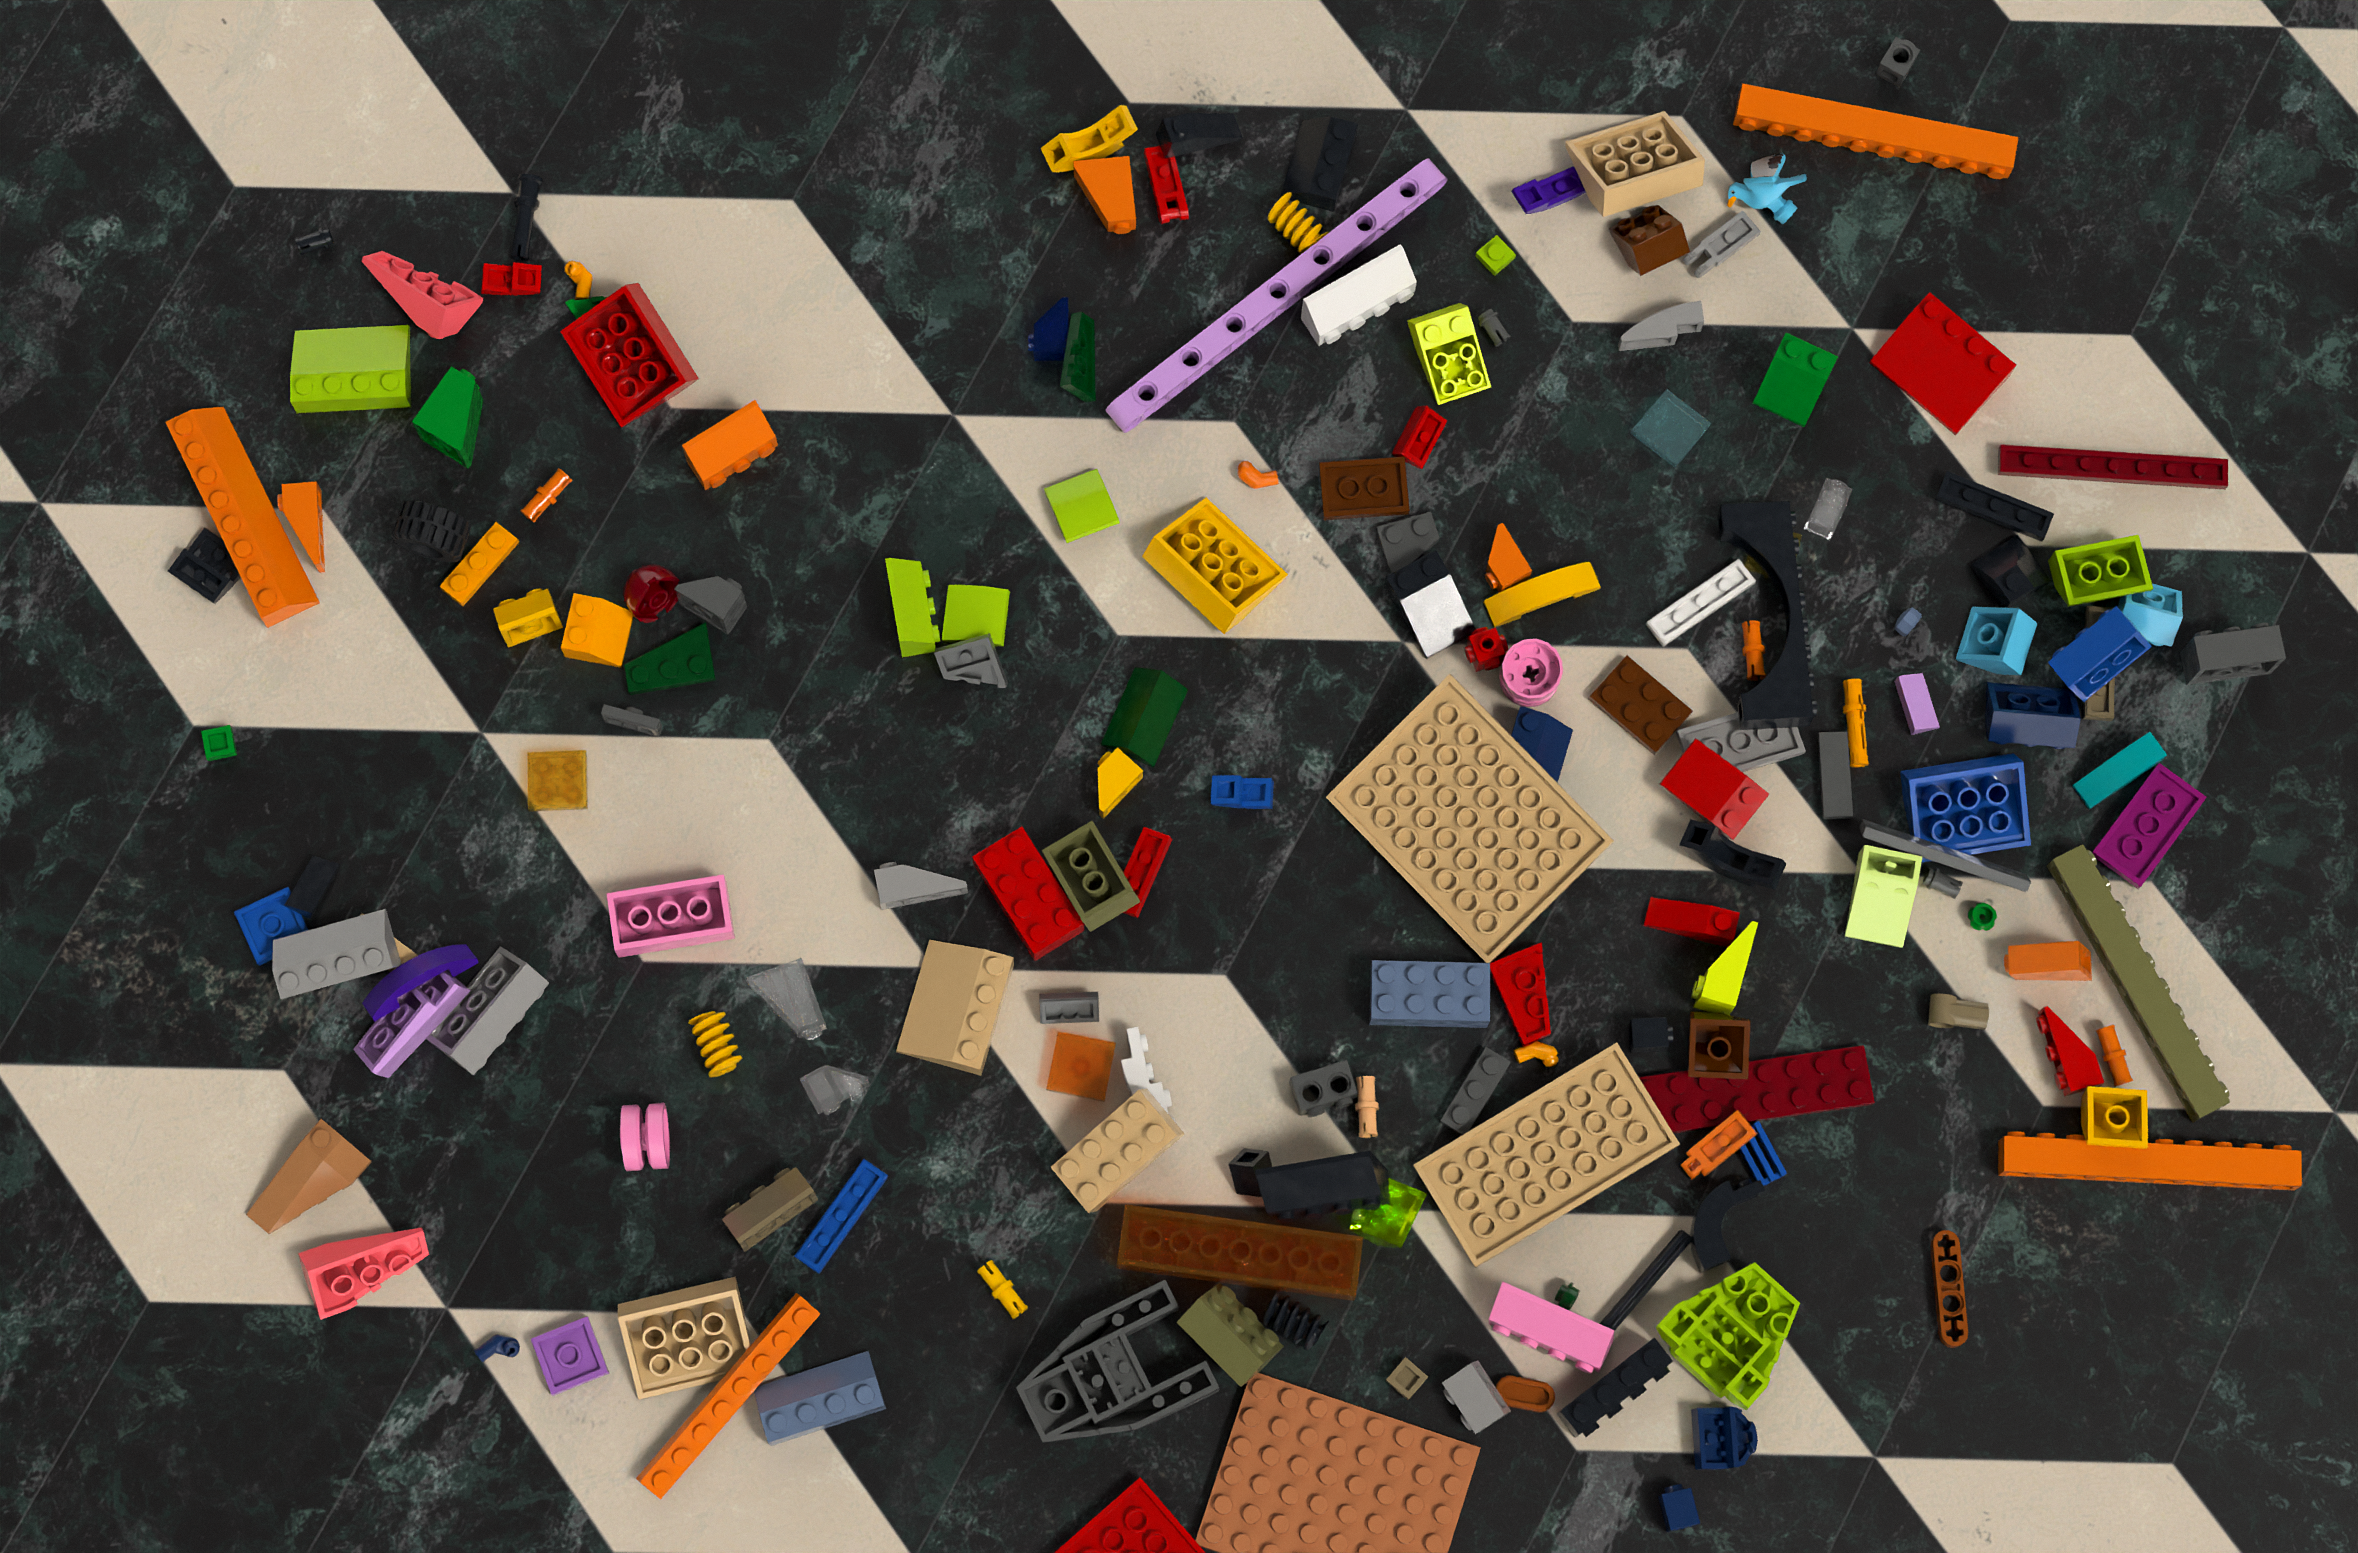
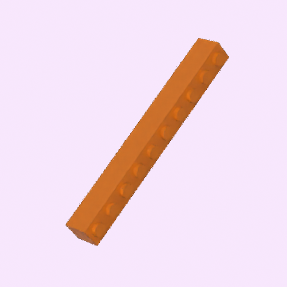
(1875, 131)
(2158, 1164)

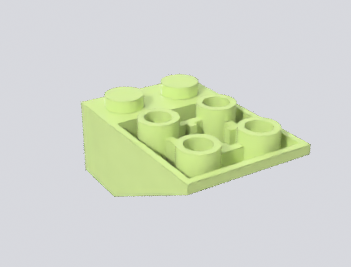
(1882, 895)

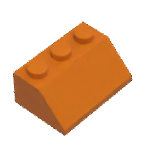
(730, 446)

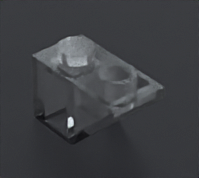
(1828, 508)
(832, 1085)

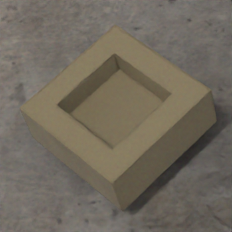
(1406, 1378)

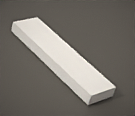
(1700, 602)

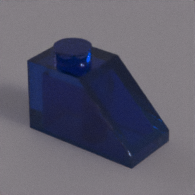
(1051, 333)

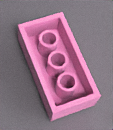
(670, 916)

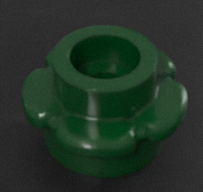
(1567, 1296)

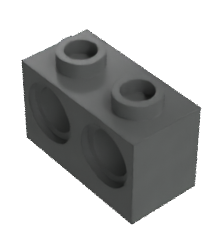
(1320, 1081)

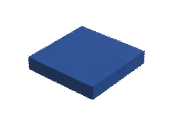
(269, 921)

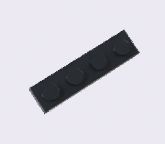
(1994, 506)

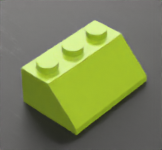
(2100, 570)
(912, 606)

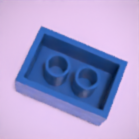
(2099, 653)

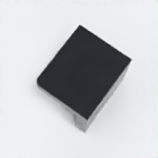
(1243, 1170)

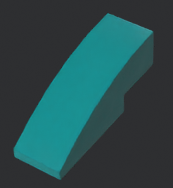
(2119, 770)

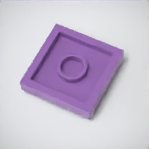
(570, 1356)

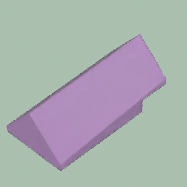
(404, 1029)

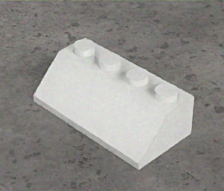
(1358, 296)

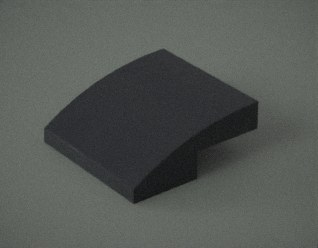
(206, 567)

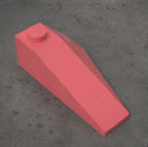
(428, 301)
(351, 1268)

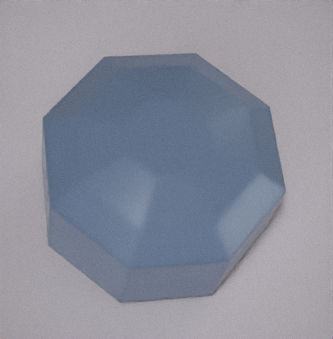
(1907, 621)

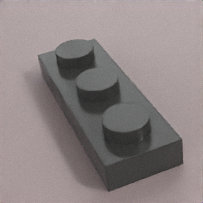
(1475, 1092)

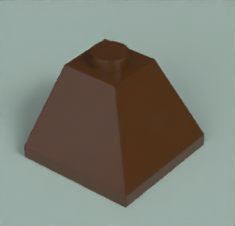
(1718, 1046)

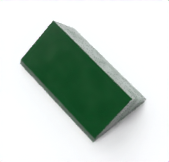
(1145, 715)

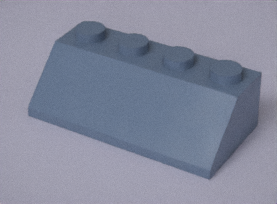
(819, 1398)

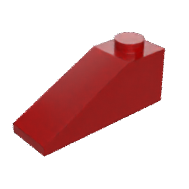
(1693, 920)

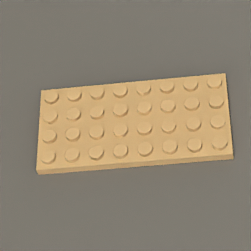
(1546, 1155)

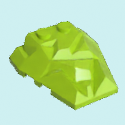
(1732, 1333)

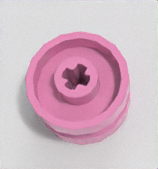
(640, 1137)

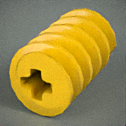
(1294, 224)
(715, 1043)

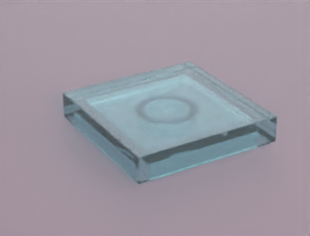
(1671, 428)

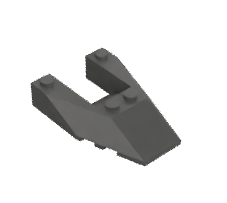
(1096, 1381)

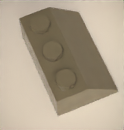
(769, 1208)

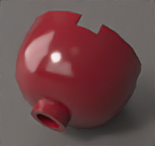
(650, 591)

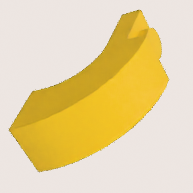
(1090, 143)

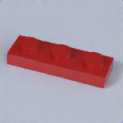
(1145, 864)

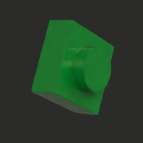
(219, 743)

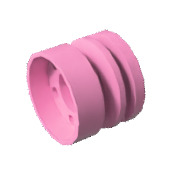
(1540, 660)

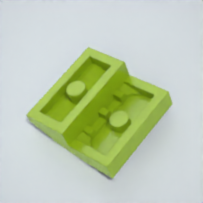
(1081, 505)
(975, 612)

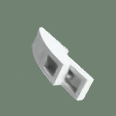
(1139, 1073)

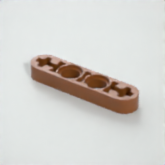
(1945, 1289)

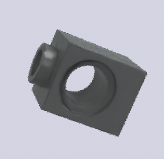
(1892, 70)

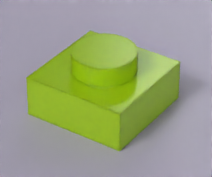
(1495, 255)

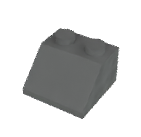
(714, 601)

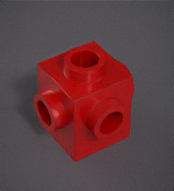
(1482, 657)

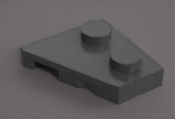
(1407, 540)
(972, 661)

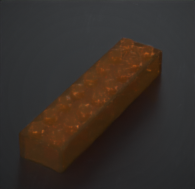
(1240, 1252)

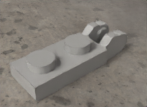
(1723, 243)

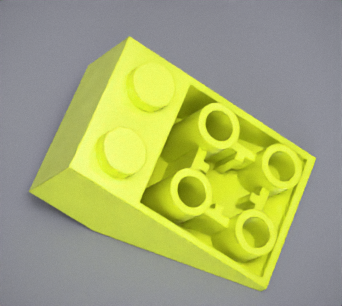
(1449, 353)

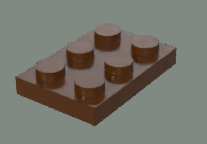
(1364, 488)
(1640, 705)

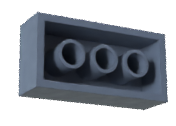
(1429, 994)

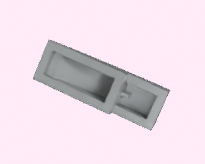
(1663, 327)

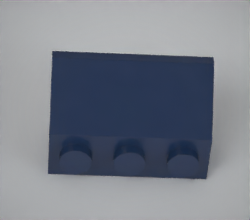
(2031, 715)
(1543, 739)

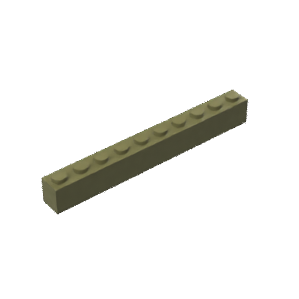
(2138, 983)

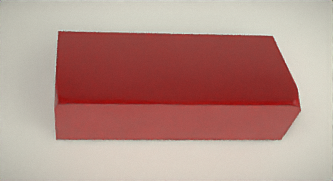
(1419, 436)

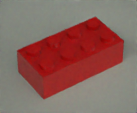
(1028, 893)

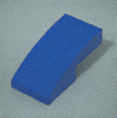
(1242, 792)

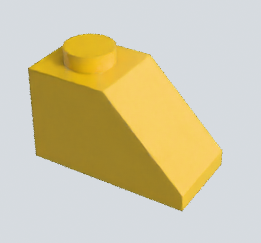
(1115, 779)

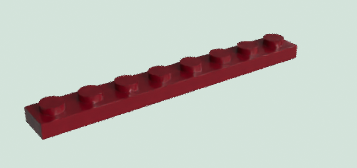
(2113, 467)

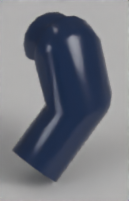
(500, 1345)

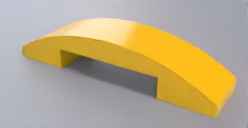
(1541, 592)

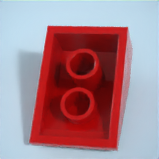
(1714, 789)

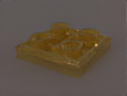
(557, 780)

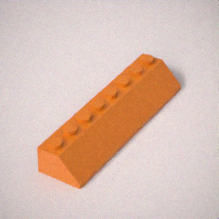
(242, 514)

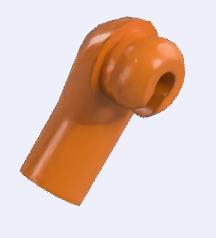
(1255, 478)

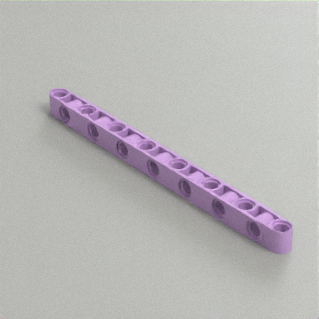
(1261, 308)

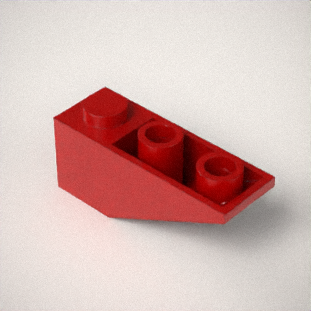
(2072, 1058)

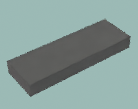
(1835, 775)

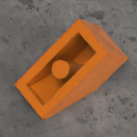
(1506, 563)

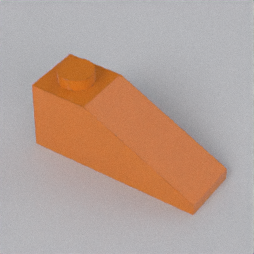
(303, 510)

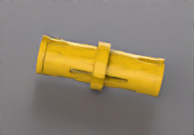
(1002, 1289)

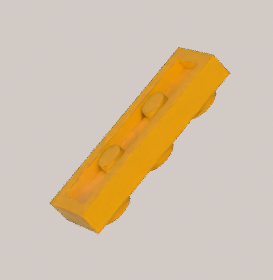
(479, 564)

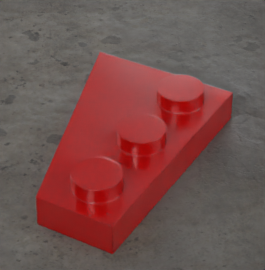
(1523, 992)

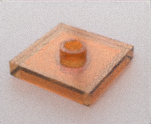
(1081, 1066)

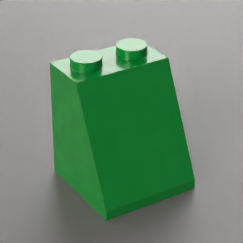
(1795, 379)
(452, 416)

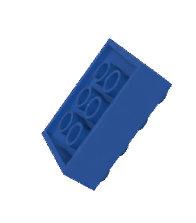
(1969, 804)

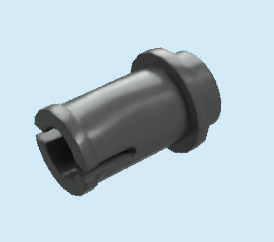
(1493, 326)
(1942, 882)

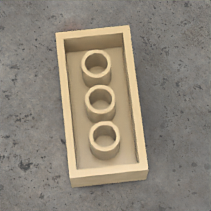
(1117, 1150)

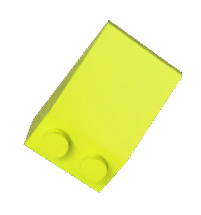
(1722, 982)

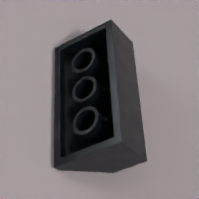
(1324, 1187)

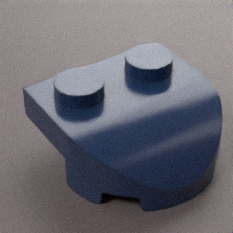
(1722, 1438)

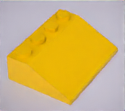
(1214, 565)

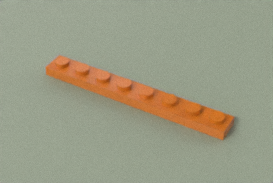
(728, 1396)

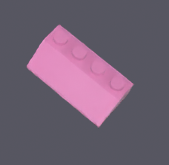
(1551, 1328)

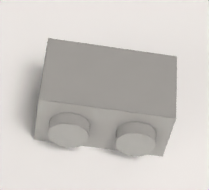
(1475, 1397)

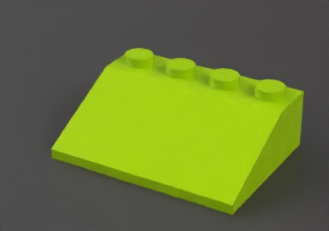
(351, 369)

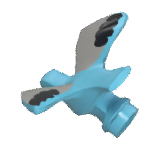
(1766, 188)

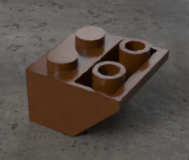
(1650, 239)

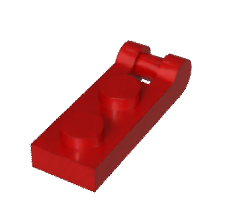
(1166, 185)

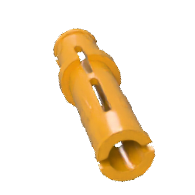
(1856, 730)

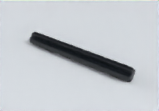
(1647, 1280)

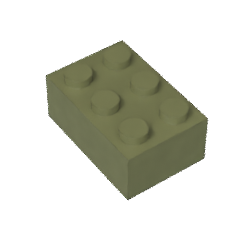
(1091, 876)
(1230, 1334)

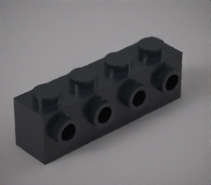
(1616, 1386)

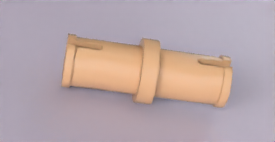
(1366, 1106)

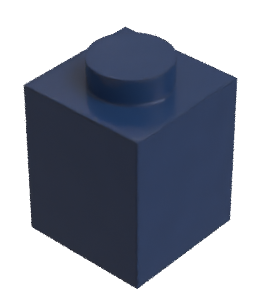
(1678, 1508)

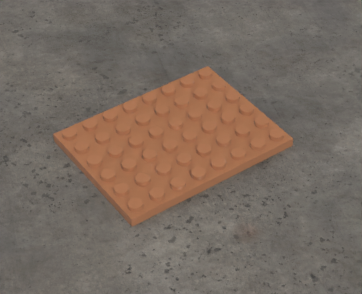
(1332, 1479)

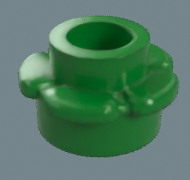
(1982, 909)

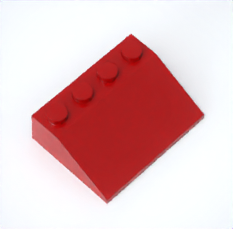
(629, 354)
(1943, 363)

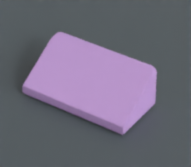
(1916, 703)

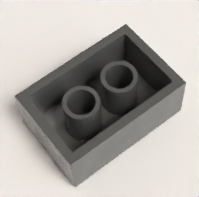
(2232, 654)

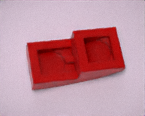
(511, 280)

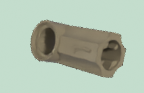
(1948, 1012)

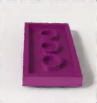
(2148, 825)

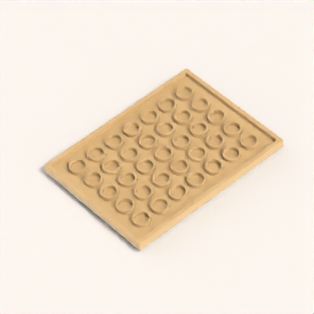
(1469, 819)

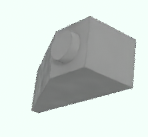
(909, 885)

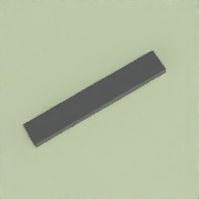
(1944, 855)

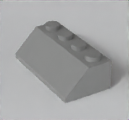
(334, 954)
(489, 1011)

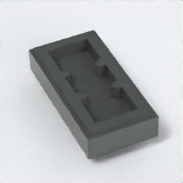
(632, 719)
(1069, 1007)

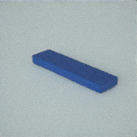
(841, 1216)

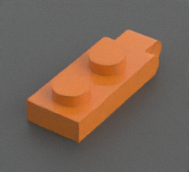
(1718, 1145)

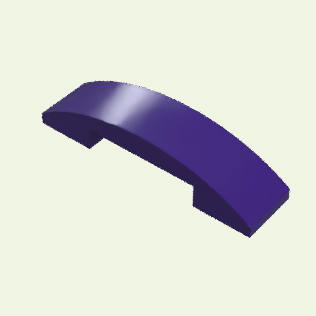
(1549, 192)
(414, 973)

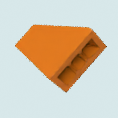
(1109, 191)
(2049, 961)

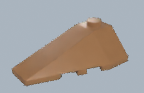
(312, 1173)

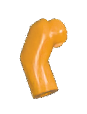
(581, 277)
(1539, 1050)

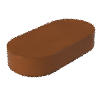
(1526, 1393)

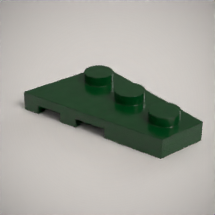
(1079, 358)
(673, 664)

